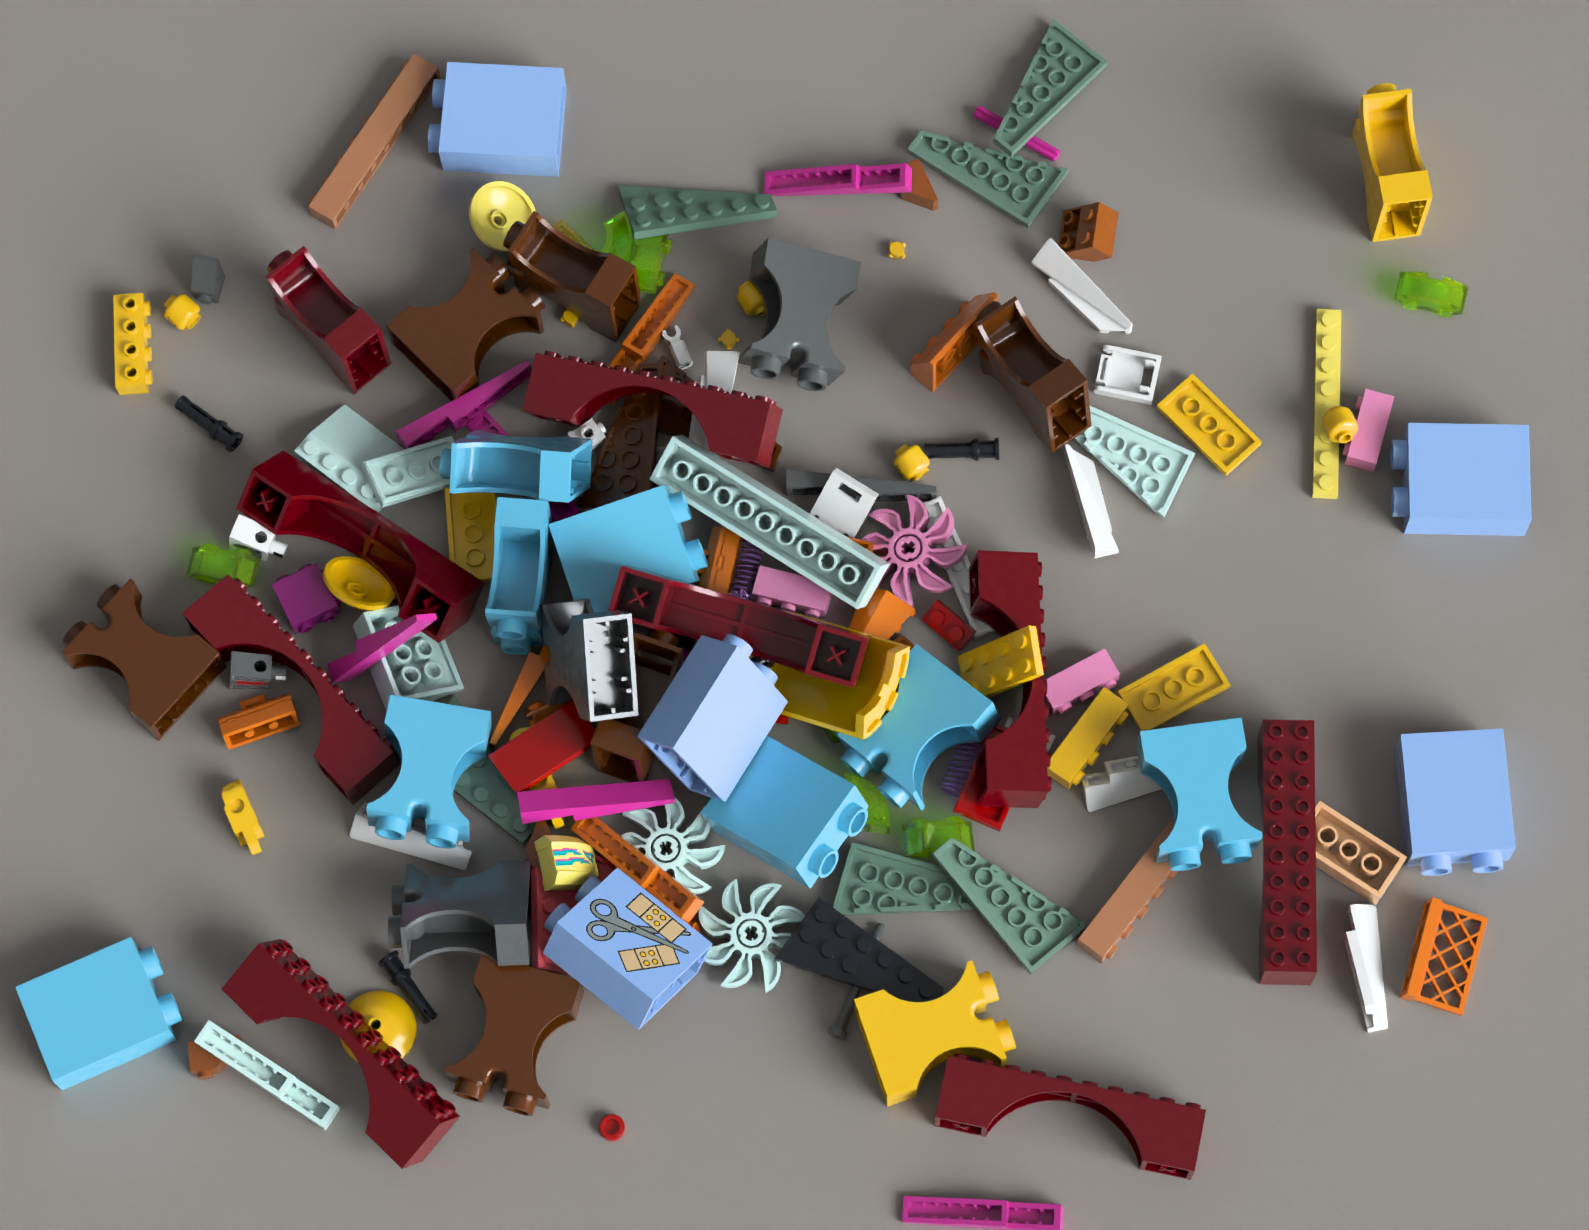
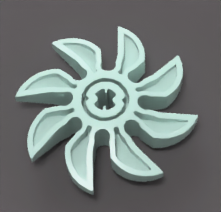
(678, 842)
(737, 934)

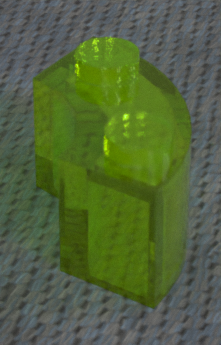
(618, 237)
(650, 260)
(1424, 293)
(212, 564)
(878, 812)
(926, 837)

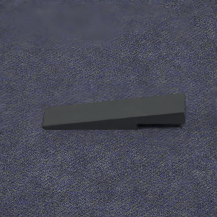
(812, 483)

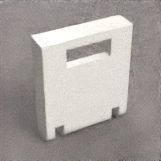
(1124, 372)
(839, 508)

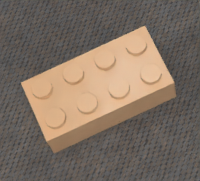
(1354, 854)

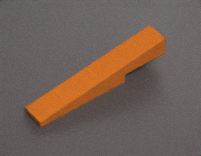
(649, 328)
(529, 676)
(639, 867)

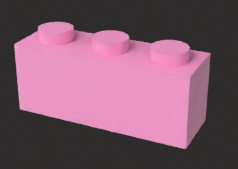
(1372, 422)
(790, 592)
(1080, 682)

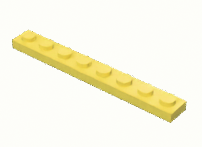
(1326, 396)

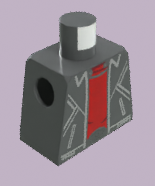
(245, 669)

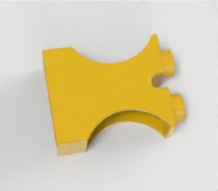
(1391, 164)
(917, 1036)

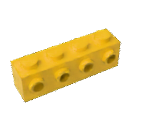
(131, 343)
(1087, 737)

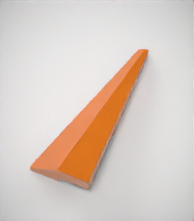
(882, 615)

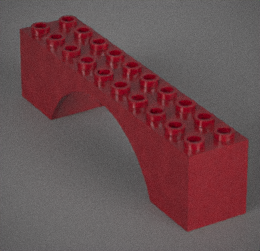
(575, 390)
(299, 501)
(772, 633)
(349, 747)
(1014, 763)
(1289, 852)
(404, 1110)
(1159, 1131)

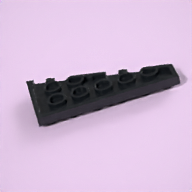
(846, 953)

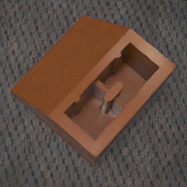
(1088, 232)

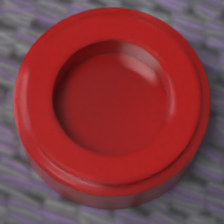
(611, 1127)

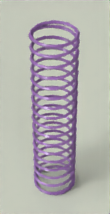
(742, 565)
(956, 768)

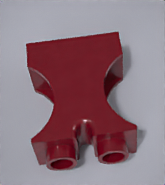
(327, 318)

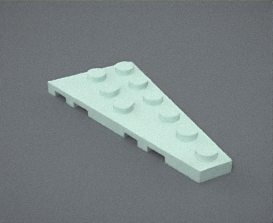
(1138, 458)

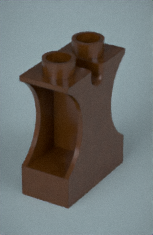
(587, 282)
(454, 336)
(1035, 376)
(160, 670)
(615, 741)
(521, 1013)

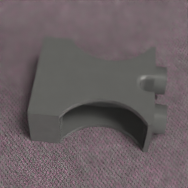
(798, 296)
(590, 659)
(468, 914)

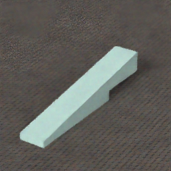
(267, 1075)

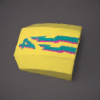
(565, 862)

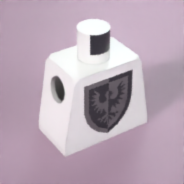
(248, 533)

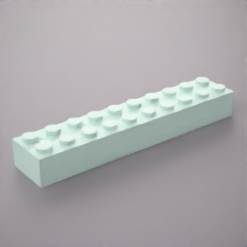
(770, 521)

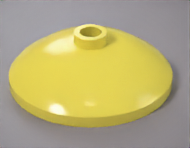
(499, 202)

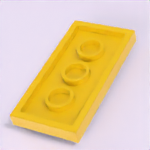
(1209, 424)
(471, 531)
(1003, 662)
(1174, 688)

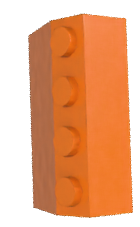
(951, 345)

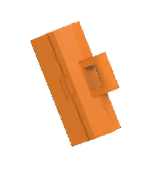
(722, 555)
(258, 719)

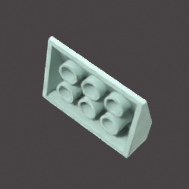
(339, 449)
(414, 669)

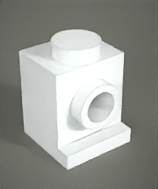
(597, 429)

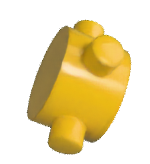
(896, 250)
(569, 318)
(728, 339)

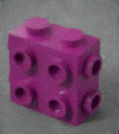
(306, 598)

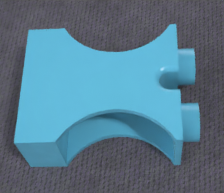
(524, 466)
(519, 573)
(928, 717)
(435, 749)
(1194, 772)

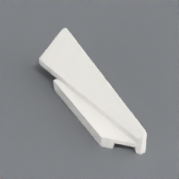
(1079, 290)
(719, 372)
(1090, 503)
(1117, 784)
(413, 844)
(1366, 964)

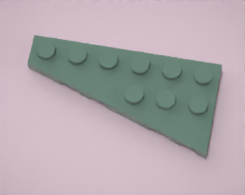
(1052, 80)
(1005, 182)
(674, 210)
(492, 796)
(893, 883)
(1016, 913)

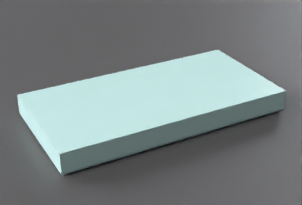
(407, 472)

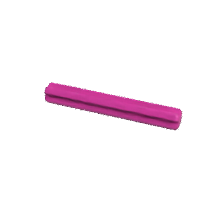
(1034, 143)

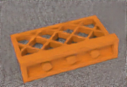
(1422, 951)

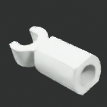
(678, 349)

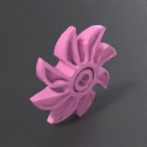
(921, 542)

